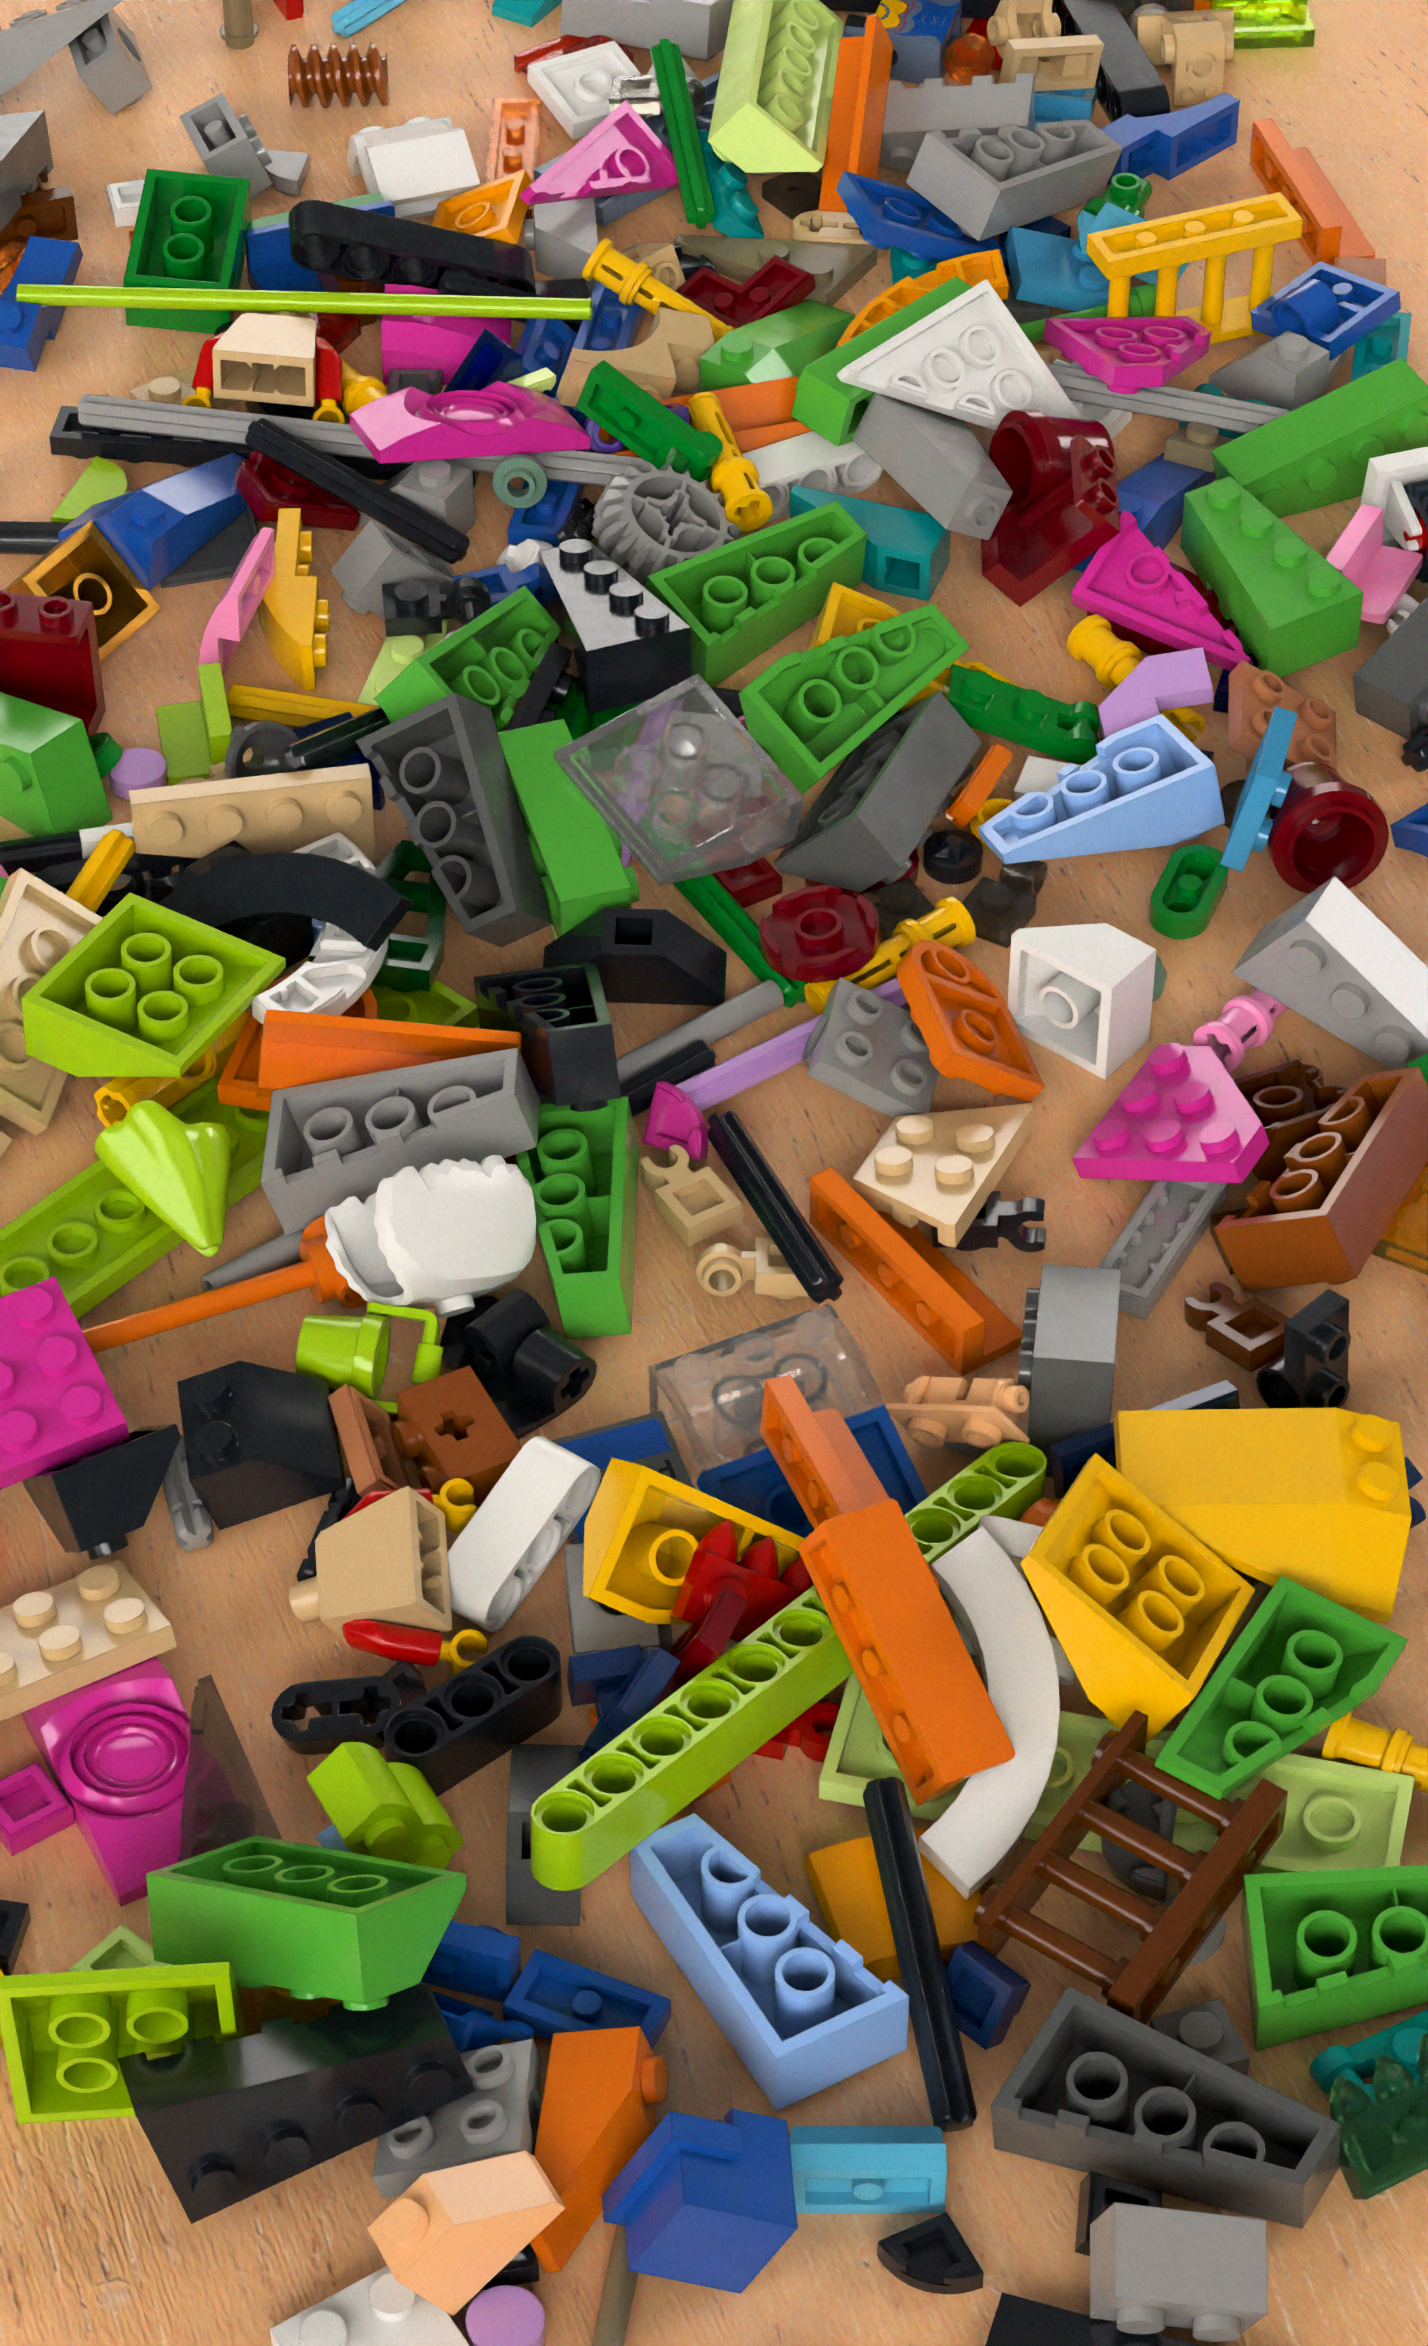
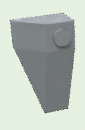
(41, 35)

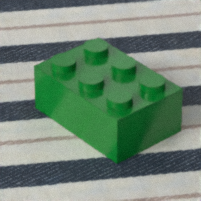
(188, 238)

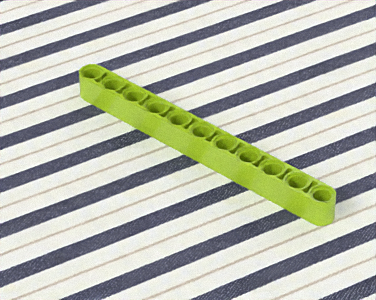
(743, 1696)

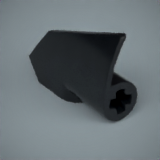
(518, 1359)

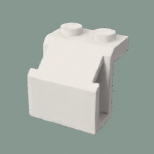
(414, 164)

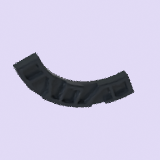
(297, 886)

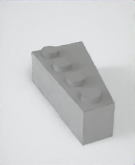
(356, 1130)

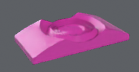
(465, 424)
(122, 1768)

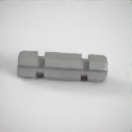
(186, 1509)

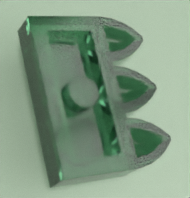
(1387, 2137)

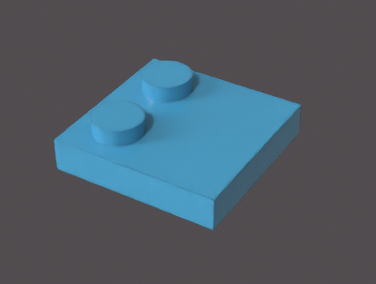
(1053, 271)
(1263, 787)

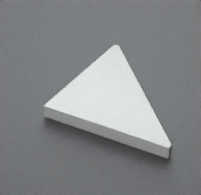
(964, 364)

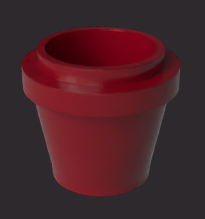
(1036, 452)
(1325, 830)

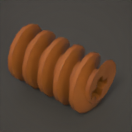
(338, 76)

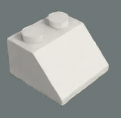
(1082, 992)

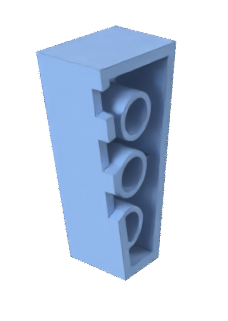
(769, 1977)

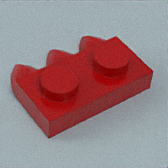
(753, 1578)

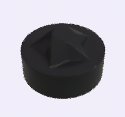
(953, 856)

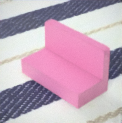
(1375, 569)

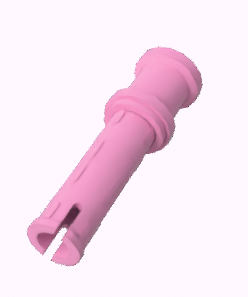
(1243, 1024)

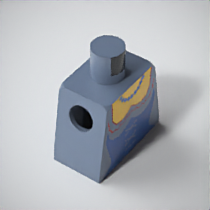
(919, 35)

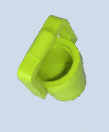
(357, 1349)

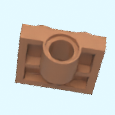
(1250, 707)

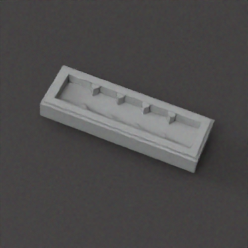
(1161, 1240)

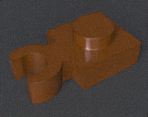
(1243, 1332)

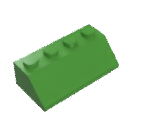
(304, 1918)

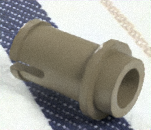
(238, 24)

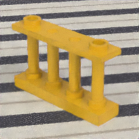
(1196, 236)

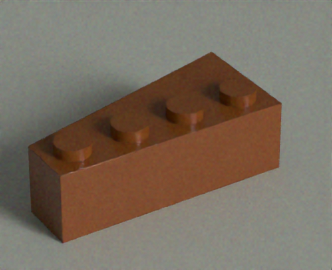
(1337, 1188)

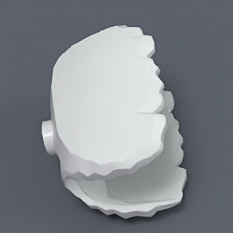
(436, 1235)

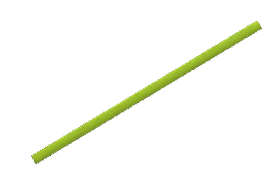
(306, 301)

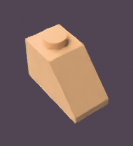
(464, 2226)

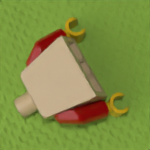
(270, 363)
(388, 1576)

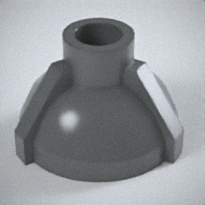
(267, 745)

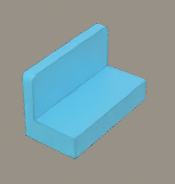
(868, 2169)

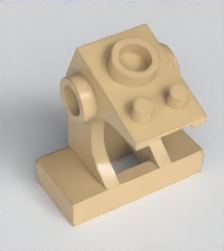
(1031, 32)
(1195, 47)

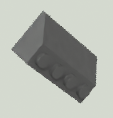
(884, 799)

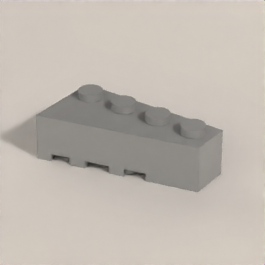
(949, 109)
(1013, 175)

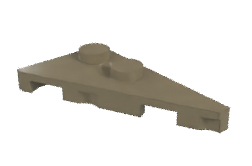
(833, 265)

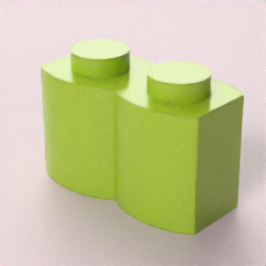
(384, 1807)

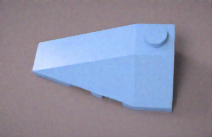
(1135, 794)

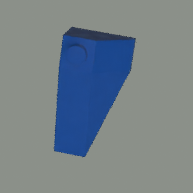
(1156, 498)
(167, 519)

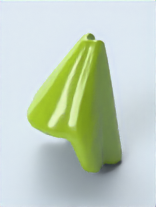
(173, 1170)

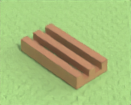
(367, 1442)

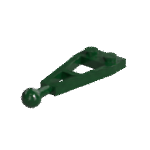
(410, 960)

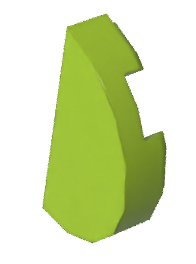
(97, 483)

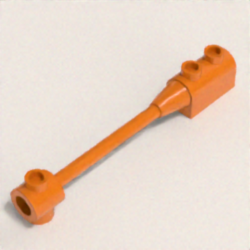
(314, 1271)

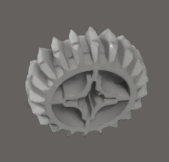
(659, 520)

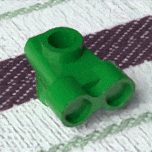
(1126, 192)

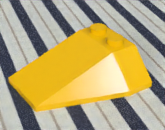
(1281, 1493)

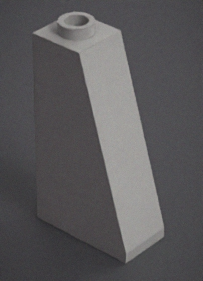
(935, 463)

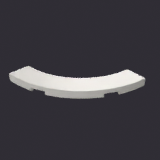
(342, 965)
(1024, 1689)

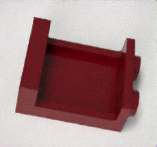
(1057, 529)
(52, 655)

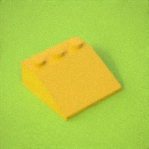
(1132, 1597)

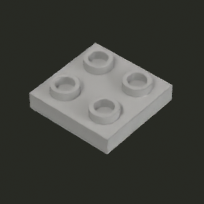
(871, 1052)
(482, 2125)

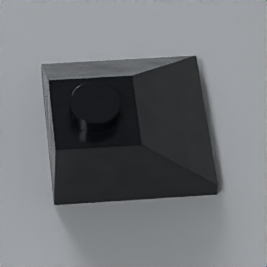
(105, 1492)

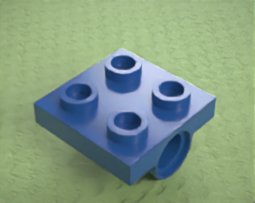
(1327, 308)

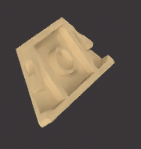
(943, 1165)

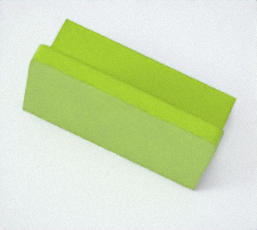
(197, 731)

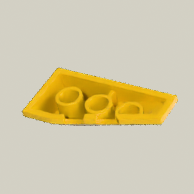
(646, 1535)

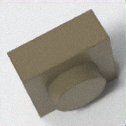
(1193, 446)

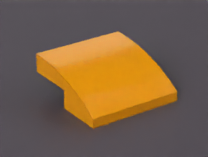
(855, 1906)

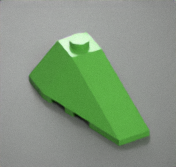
(773, 346)
(831, 698)
(1277, 1687)

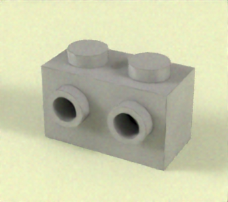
(228, 143)
(1178, 2271)

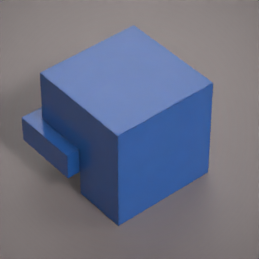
(706, 2199)

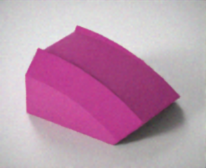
(432, 340)

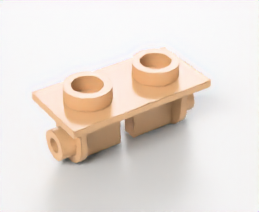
(939, 1413)

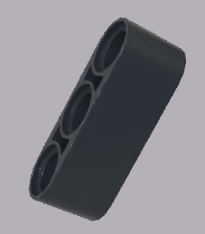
(478, 1713)

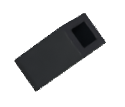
(645, 957)

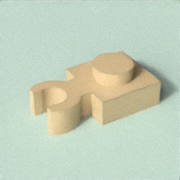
(690, 1201)

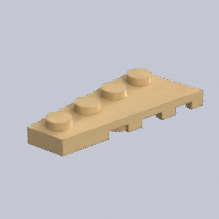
(257, 811)

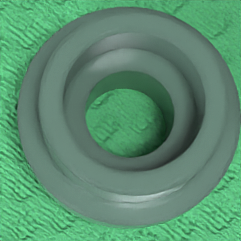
(520, 466)

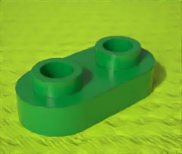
(1188, 892)

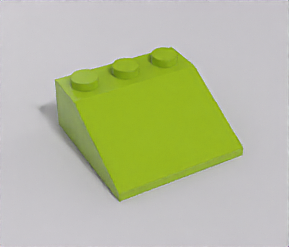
(143, 994)
(72, 2026)

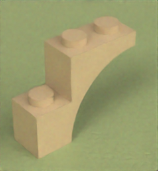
(658, 365)

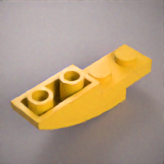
(291, 607)

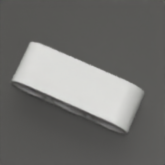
(812, 464)
(518, 1531)

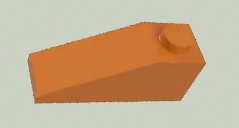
(591, 2123)

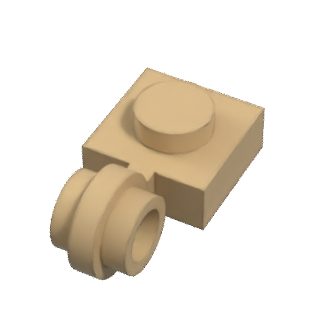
(725, 1269)

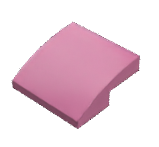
(239, 601)

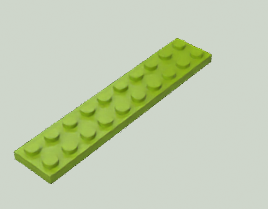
(103, 1236)

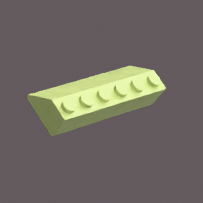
(776, 86)

